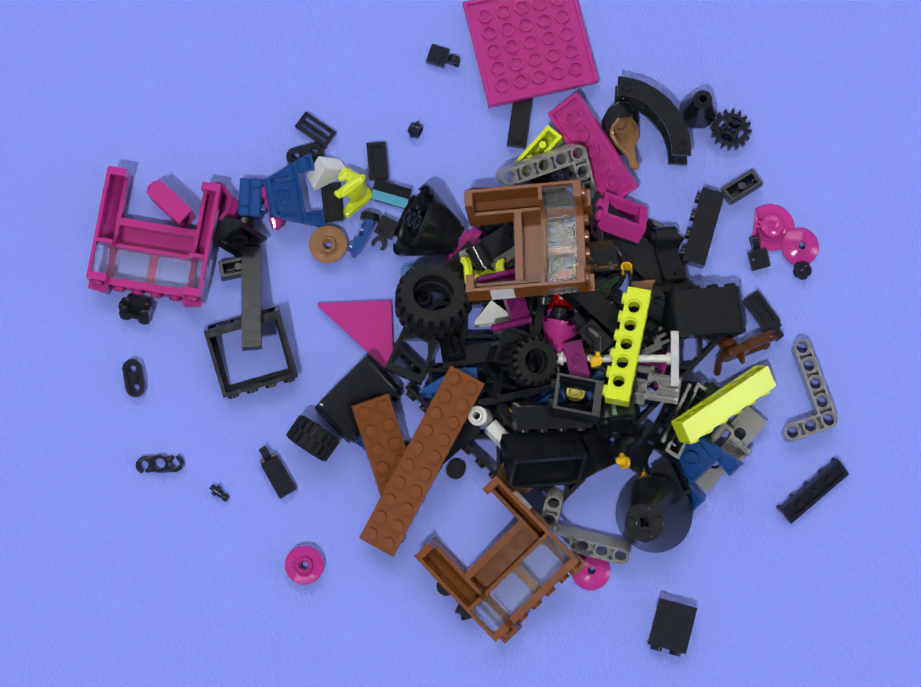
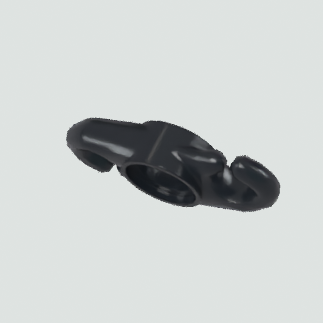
(151, 461)

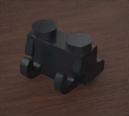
(136, 308)

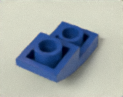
(359, 243)

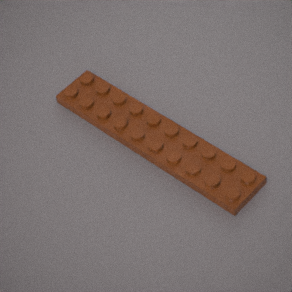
(422, 461)

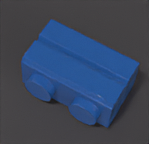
(251, 198)

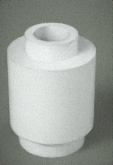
(480, 416)

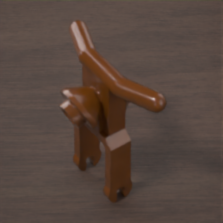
(732, 351)

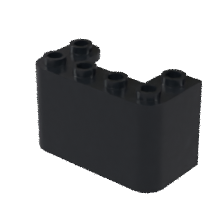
(704, 311)

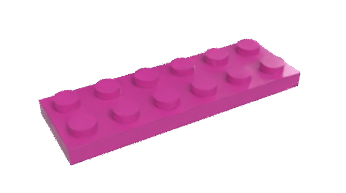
(581, 127)

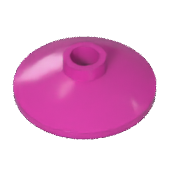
(791, 250)
(297, 557)
(596, 580)

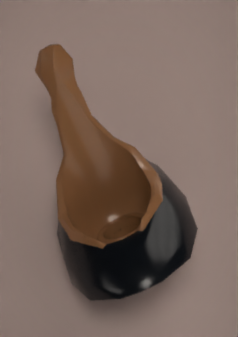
(622, 129)

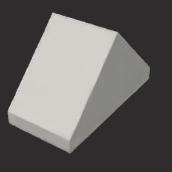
(325, 172)
(491, 315)

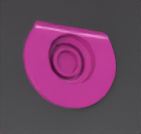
(771, 225)

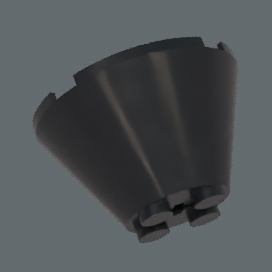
(427, 226)
(653, 514)

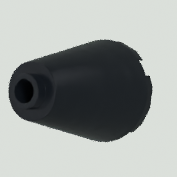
(698, 109)

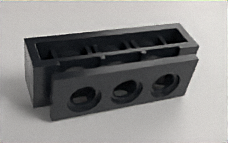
(664, 441)

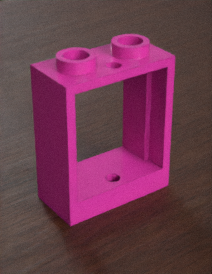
(170, 204)
(619, 226)

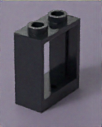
(403, 372)
(579, 383)

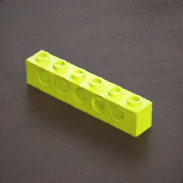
(622, 395)

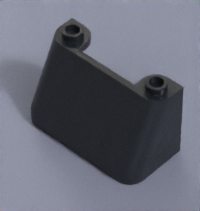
(362, 383)

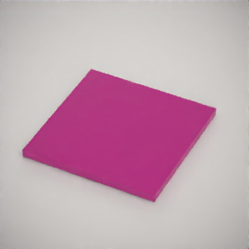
(529, 48)

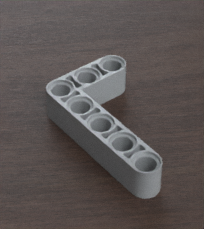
(550, 165)
(813, 394)
(576, 535)

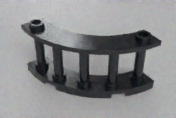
(660, 113)

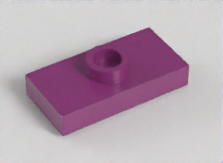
(576, 359)

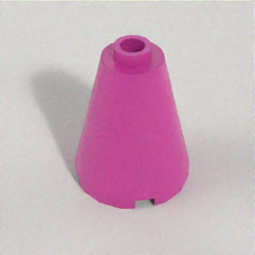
(558, 333)

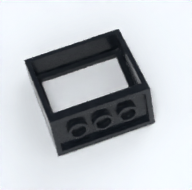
(250, 385)

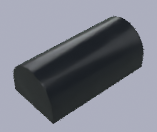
(741, 187)
(230, 269)

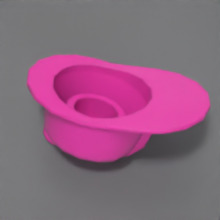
(228, 204)

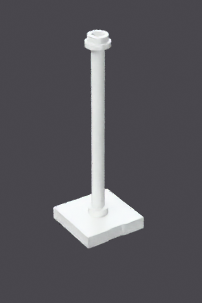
(670, 358)

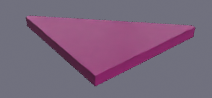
(366, 323)

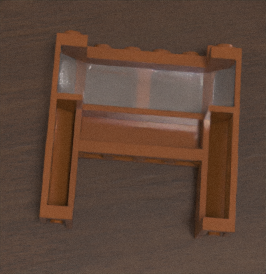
(547, 237)
(511, 573)

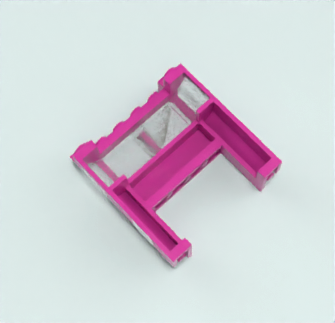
(149, 254)

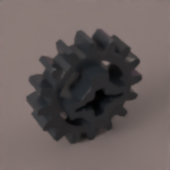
(738, 126)

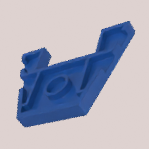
(286, 197)
(698, 459)

